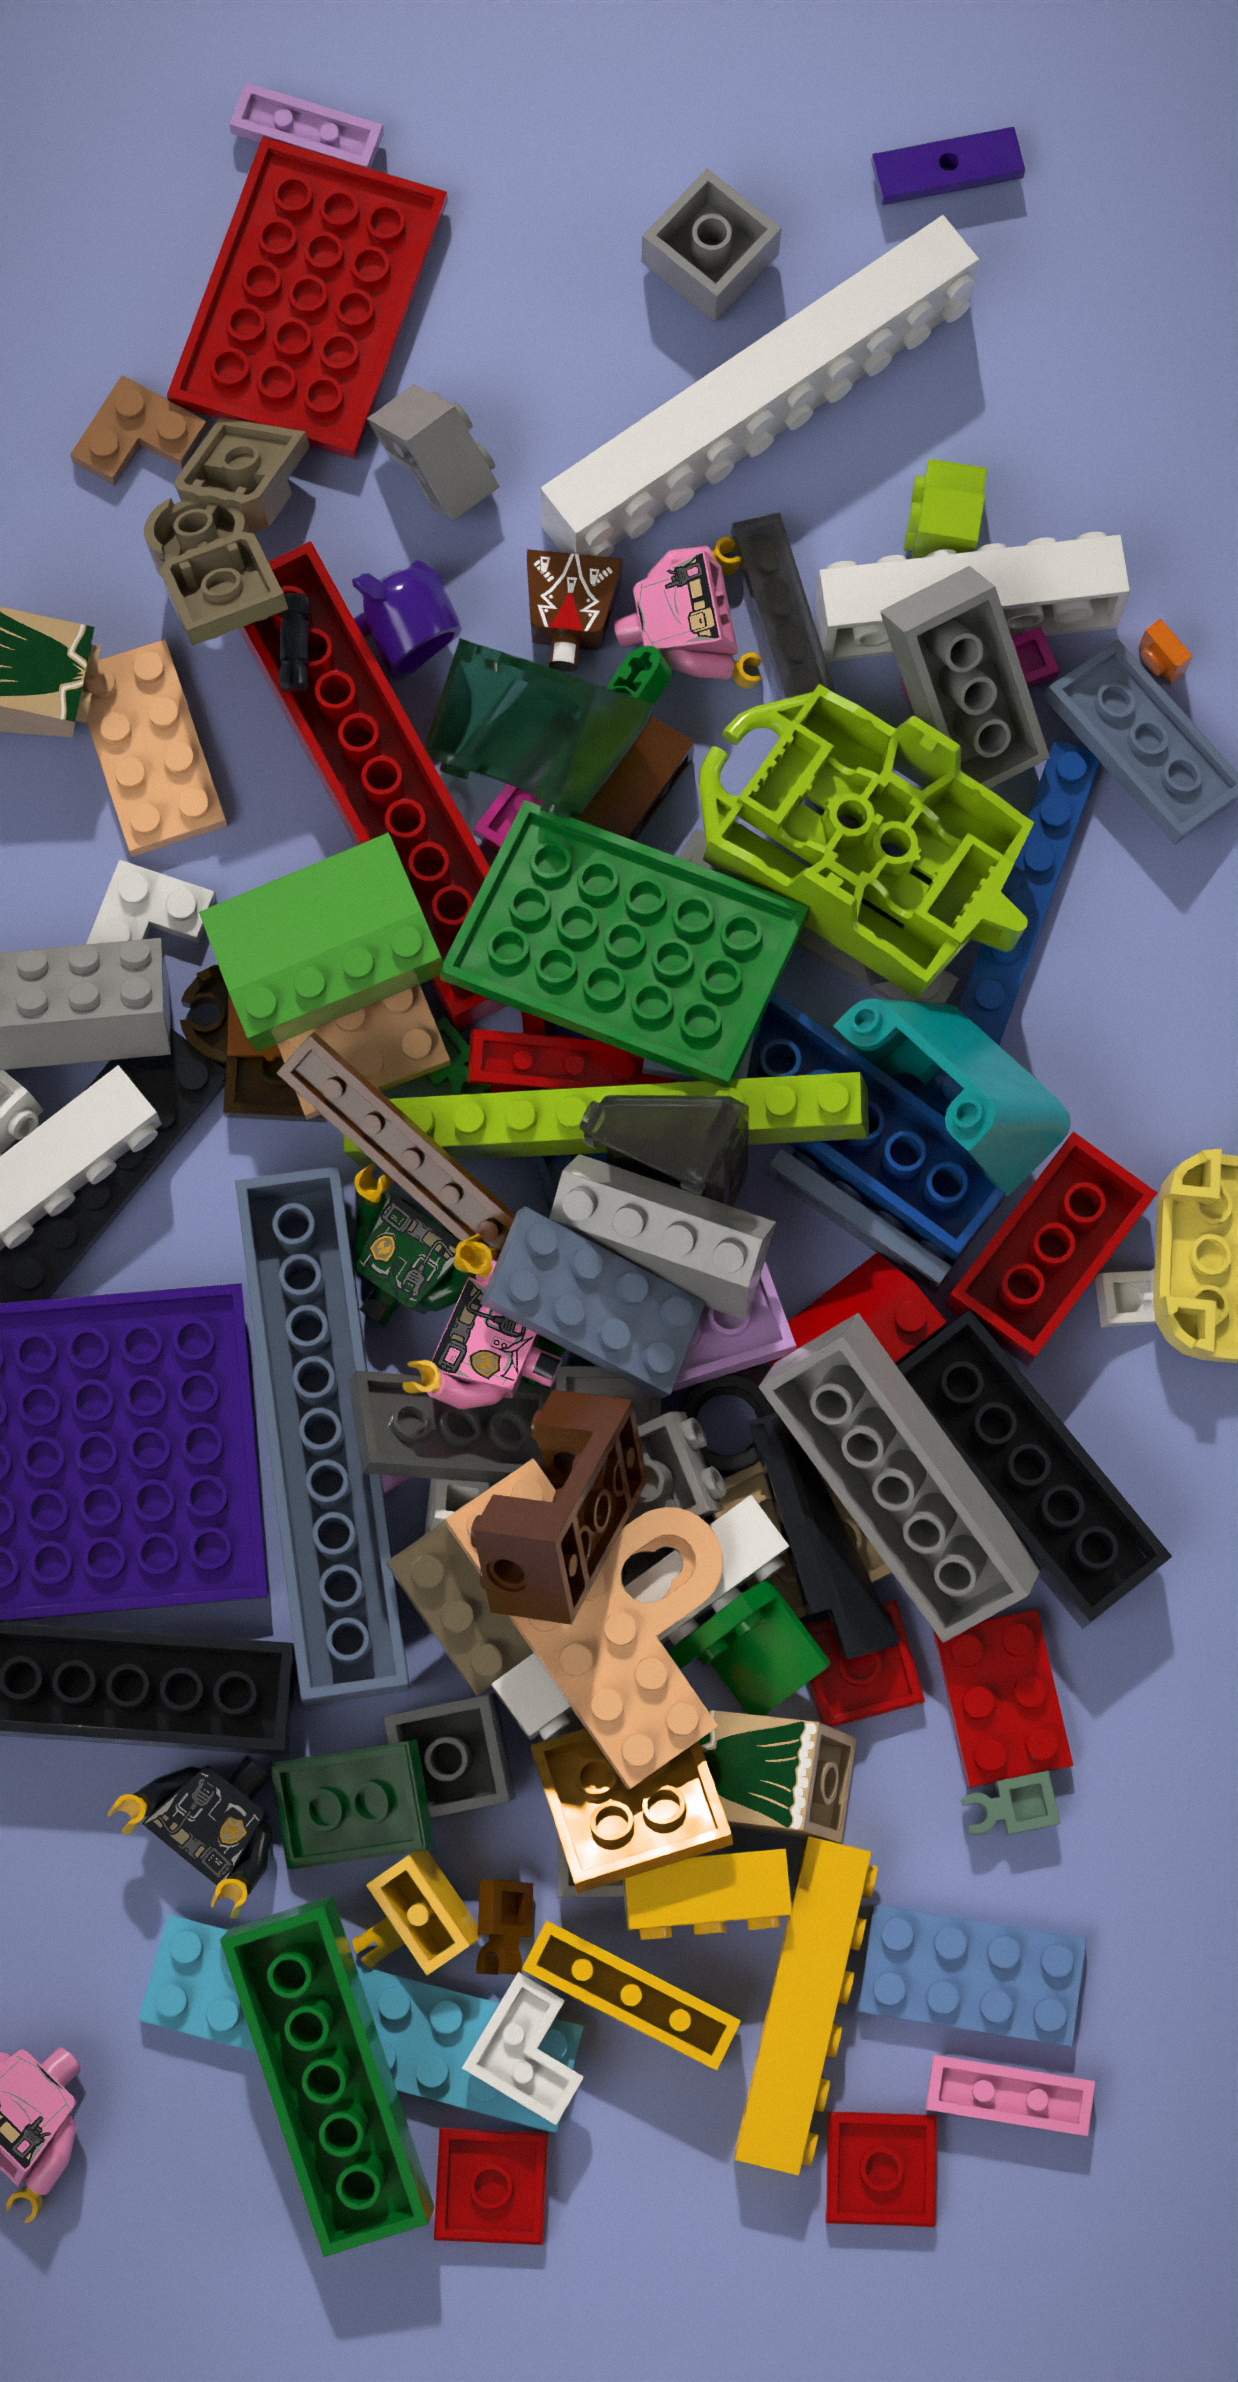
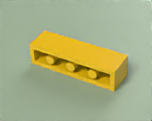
(631, 1995)

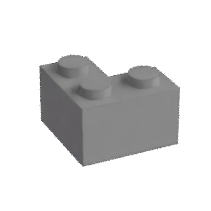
(437, 448)

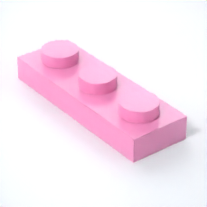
(1010, 2095)

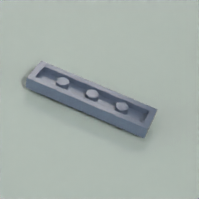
(842, 1206)

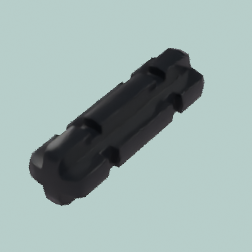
(294, 644)

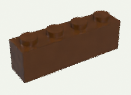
(640, 781)

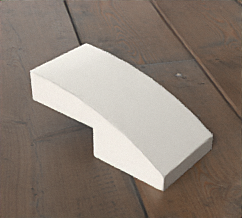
(1125, 1298)

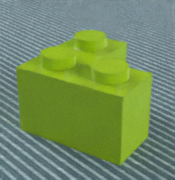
(945, 508)

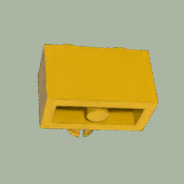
(420, 1913)

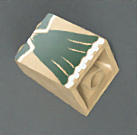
(44, 673)
(781, 1774)

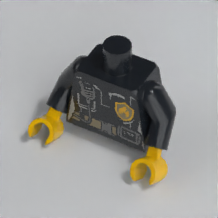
(208, 1824)

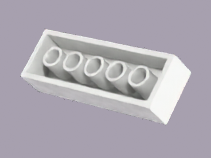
(1042, 585)

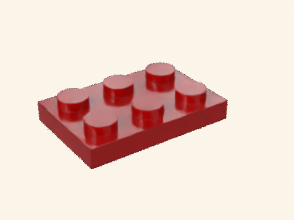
(1003, 1700)

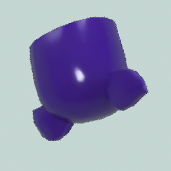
(407, 616)

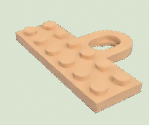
(611, 1655)

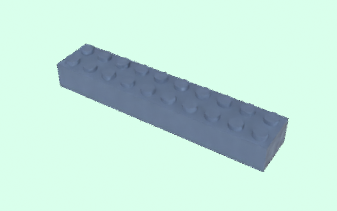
(326, 1508)

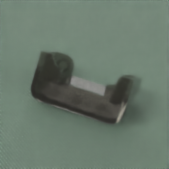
(675, 1140)

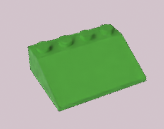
(321, 942)

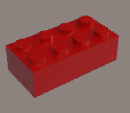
(1051, 1248)

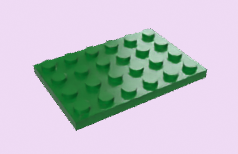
(625, 944)

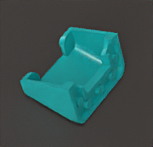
(1001, 1114)

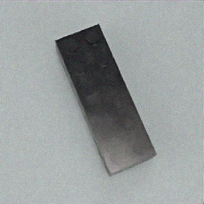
(1034, 1470)
(146, 1689)

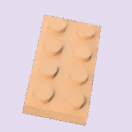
(150, 750)

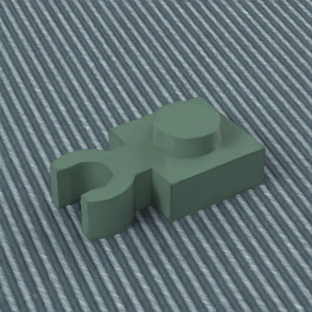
(1021, 1803)

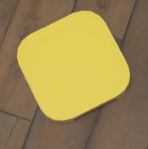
(1199, 1257)

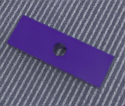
(974, 158)

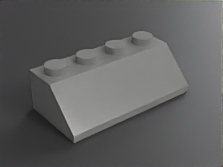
(667, 1231)

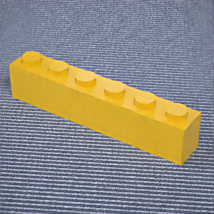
(803, 2007)

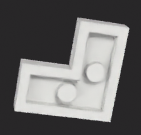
(149, 899)
(509, 2055)

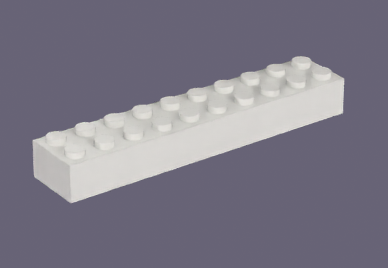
(760, 393)

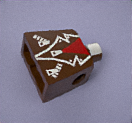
(571, 602)

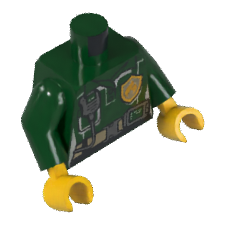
(405, 1253)

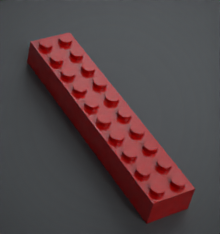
(374, 762)

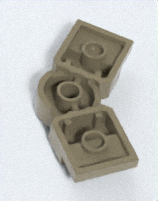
(207, 539)

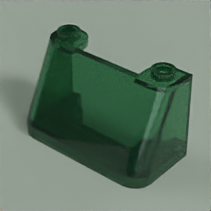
(532, 727)

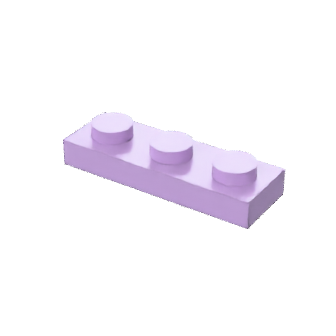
(305, 125)

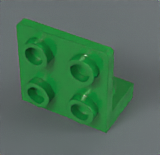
(756, 1649)

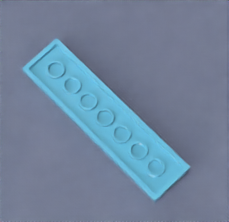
(420, 2025)

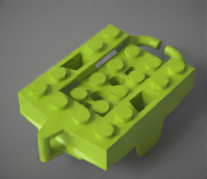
(844, 764)

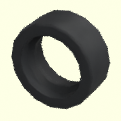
(728, 1385)

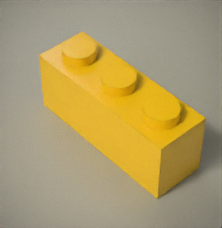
(709, 1894)

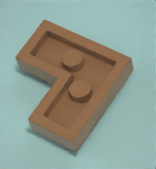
(133, 419)

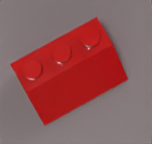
(884, 1299)

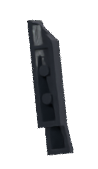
(819, 1546)

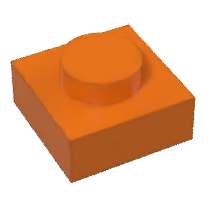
(1164, 652)

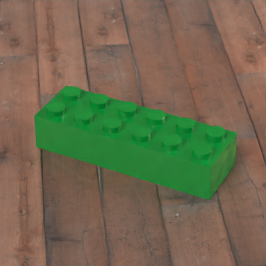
(328, 2076)

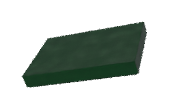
(352, 1805)

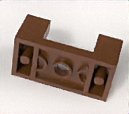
(547, 1555)

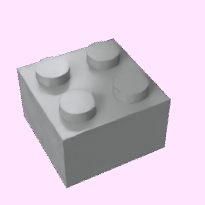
(710, 245)

